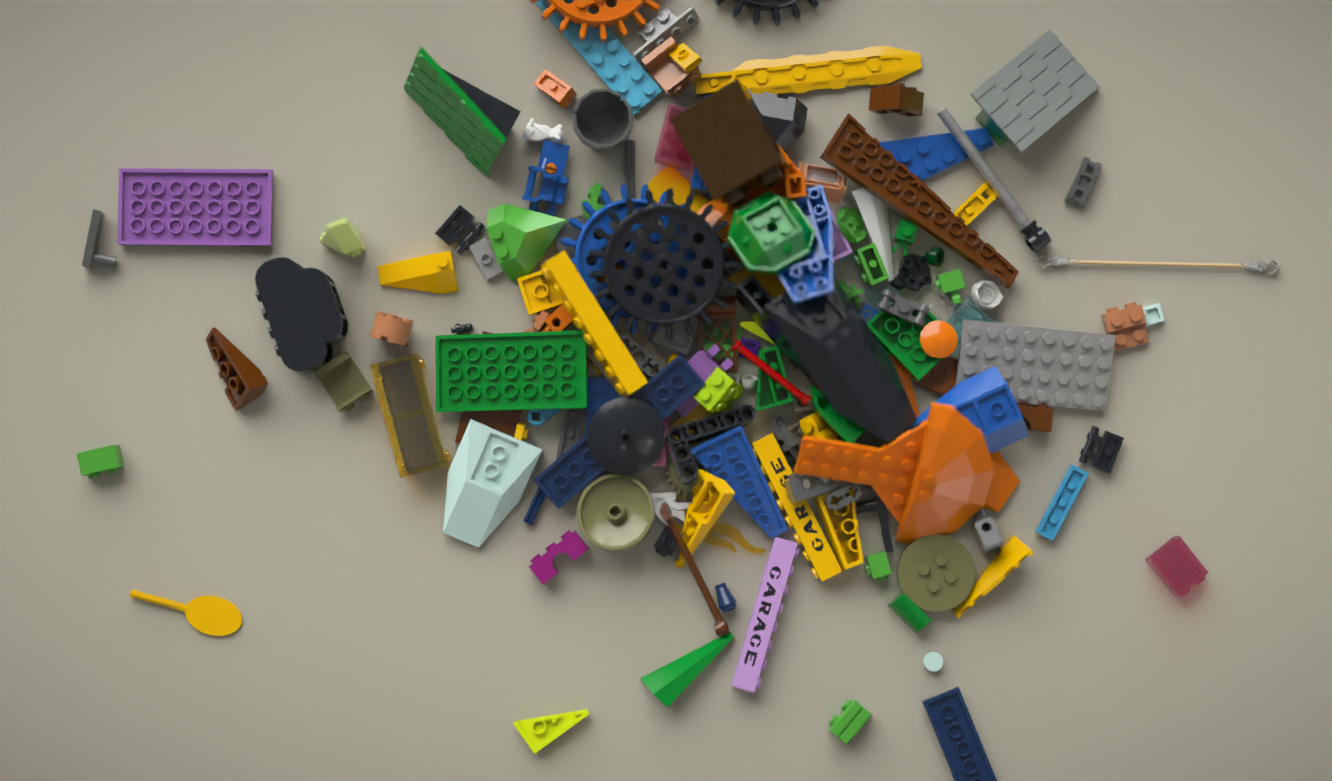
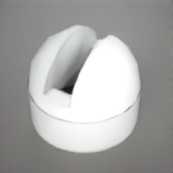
(749, 381)

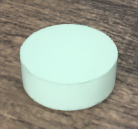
(933, 661)

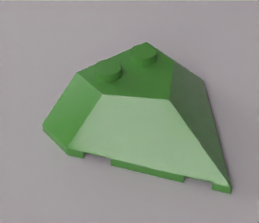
(521, 237)

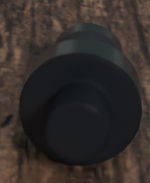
(458, 329)

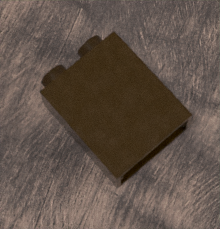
(730, 144)

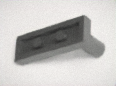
(90, 256)

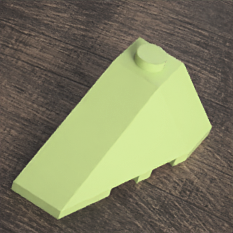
(343, 238)

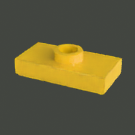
(685, 58)

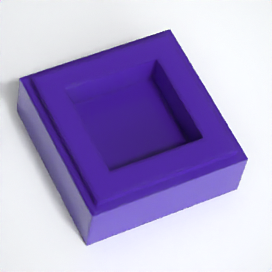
(751, 345)

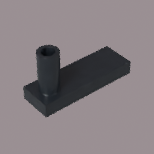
(873, 505)

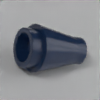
(725, 599)

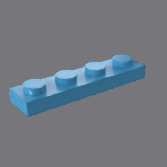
(1061, 502)

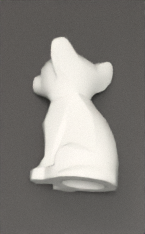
(539, 133)

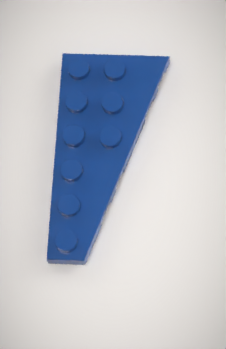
(934, 153)
(734, 461)

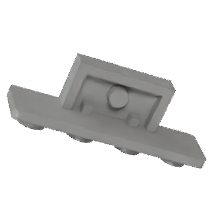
(663, 27)

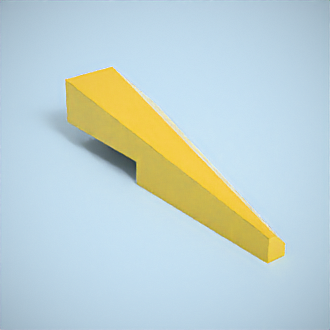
(708, 503)
(1006, 559)

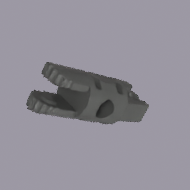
(790, 453)

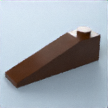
(240, 374)

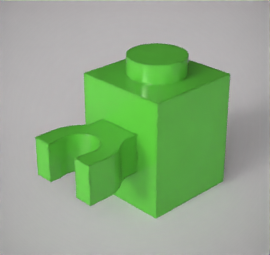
(951, 283)

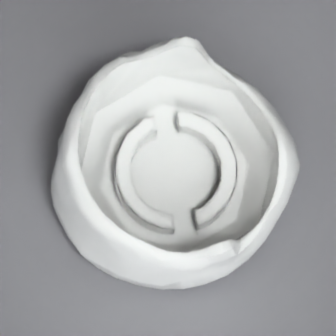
(986, 294)

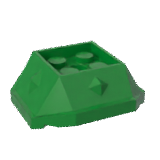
(770, 250)

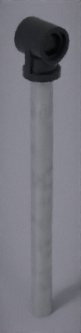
(1036, 236)

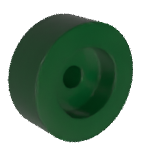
(935, 256)

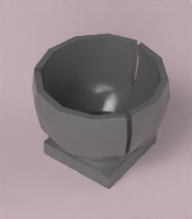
(602, 119)

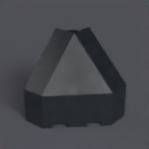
(783, 116)

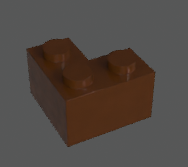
(896, 99)

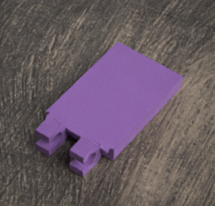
(704, 367)

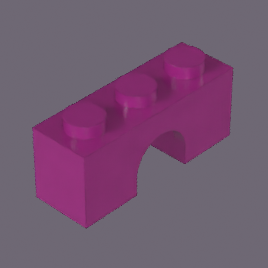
(544, 567)

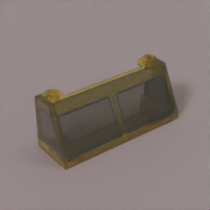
(409, 415)

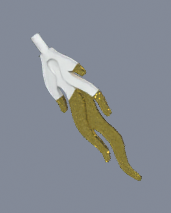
(679, 510)

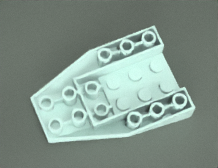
(485, 481)

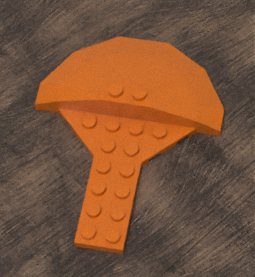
(925, 478)

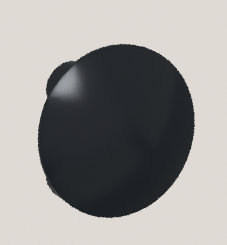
(914, 272)

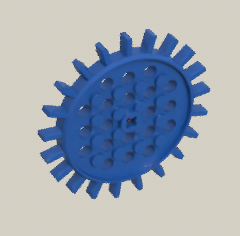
(587, 242)

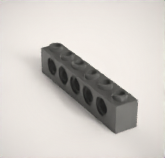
(797, 492)

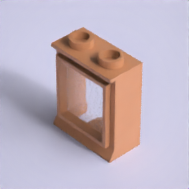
(831, 179)

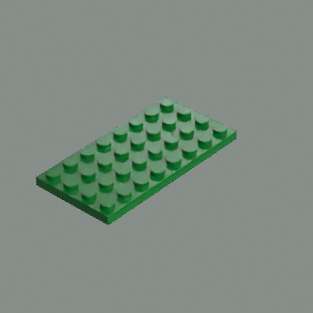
(511, 371)

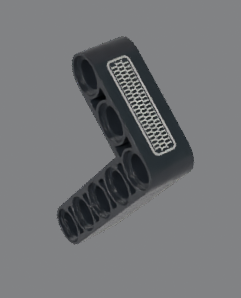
(703, 433)

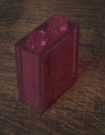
(1177, 566)

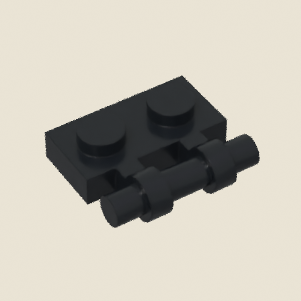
(455, 225)
(1106, 452)

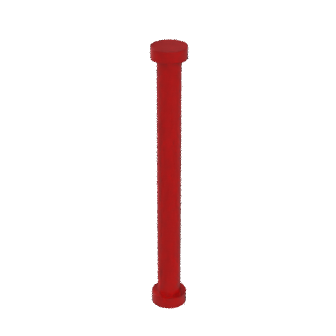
(771, 372)

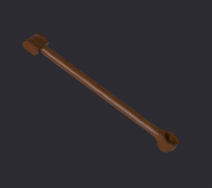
(721, 626)

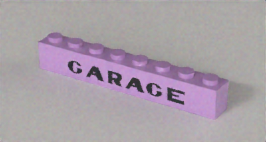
(764, 614)

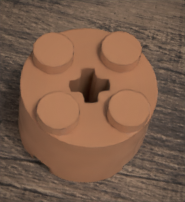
(391, 329)

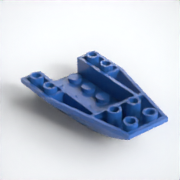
(814, 273)
(988, 406)

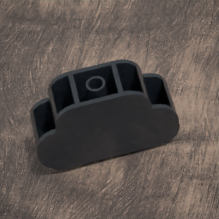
(301, 313)

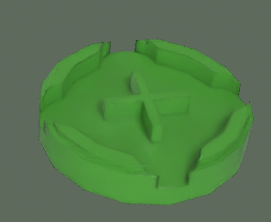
(851, 224)

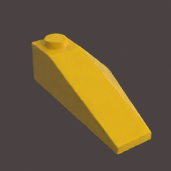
(426, 273)

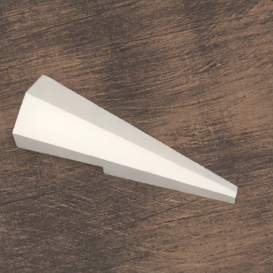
(876, 221)

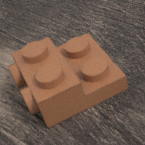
(1127, 325)

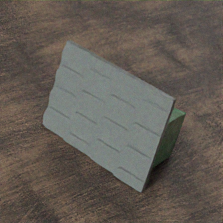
(1032, 93)

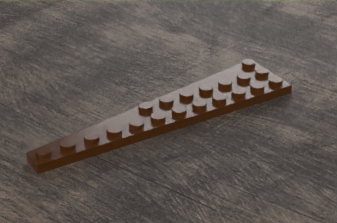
(875, 170)

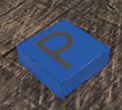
(868, 312)

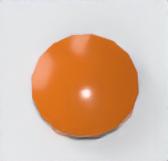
(938, 339)

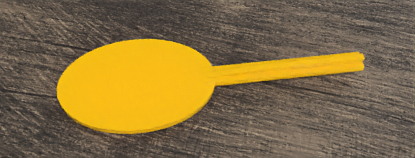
(205, 613)

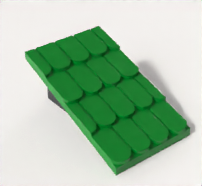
(464, 112)

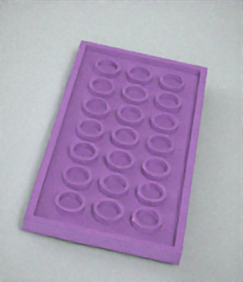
(195, 207)

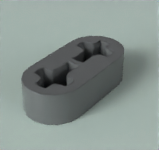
(845, 500)

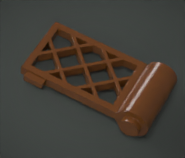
(720, 314)

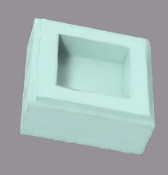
(1153, 314)

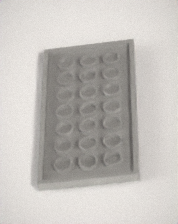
(1040, 362)

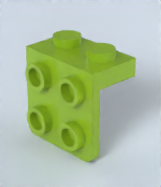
(719, 392)

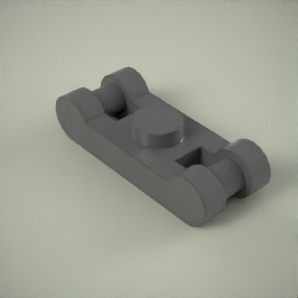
(1083, 182)
(903, 308)

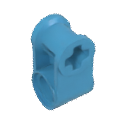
(545, 415)

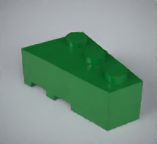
(768, 391)

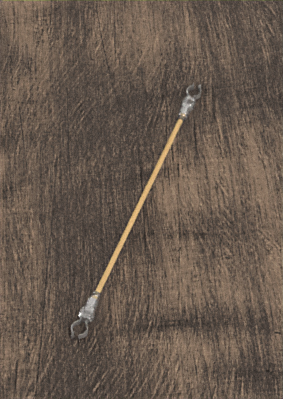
(1256, 266)

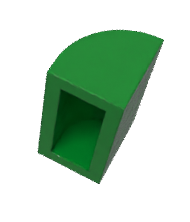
(909, 612)

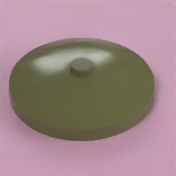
(615, 512)

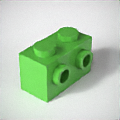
(871, 265)

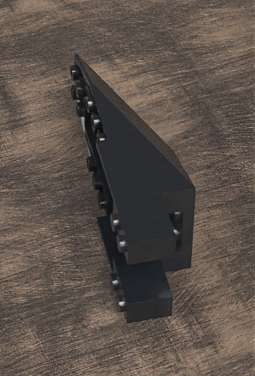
(835, 354)

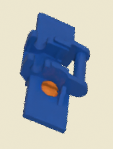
(554, 185)

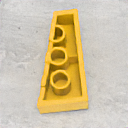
(841, 530)

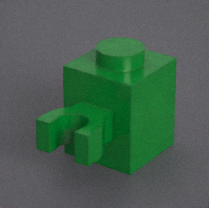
(904, 235)

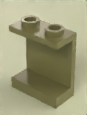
(343, 382)

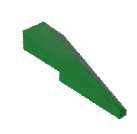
(674, 677)

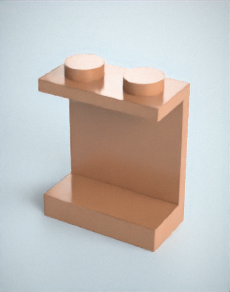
(667, 72)

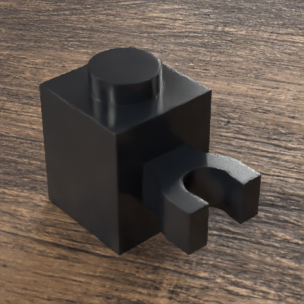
(666, 543)

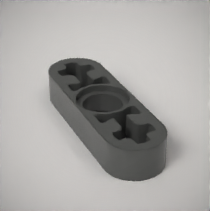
(646, 370)

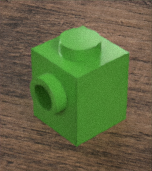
(877, 566)

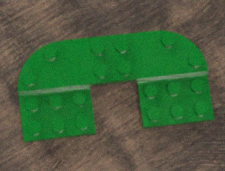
(903, 343)

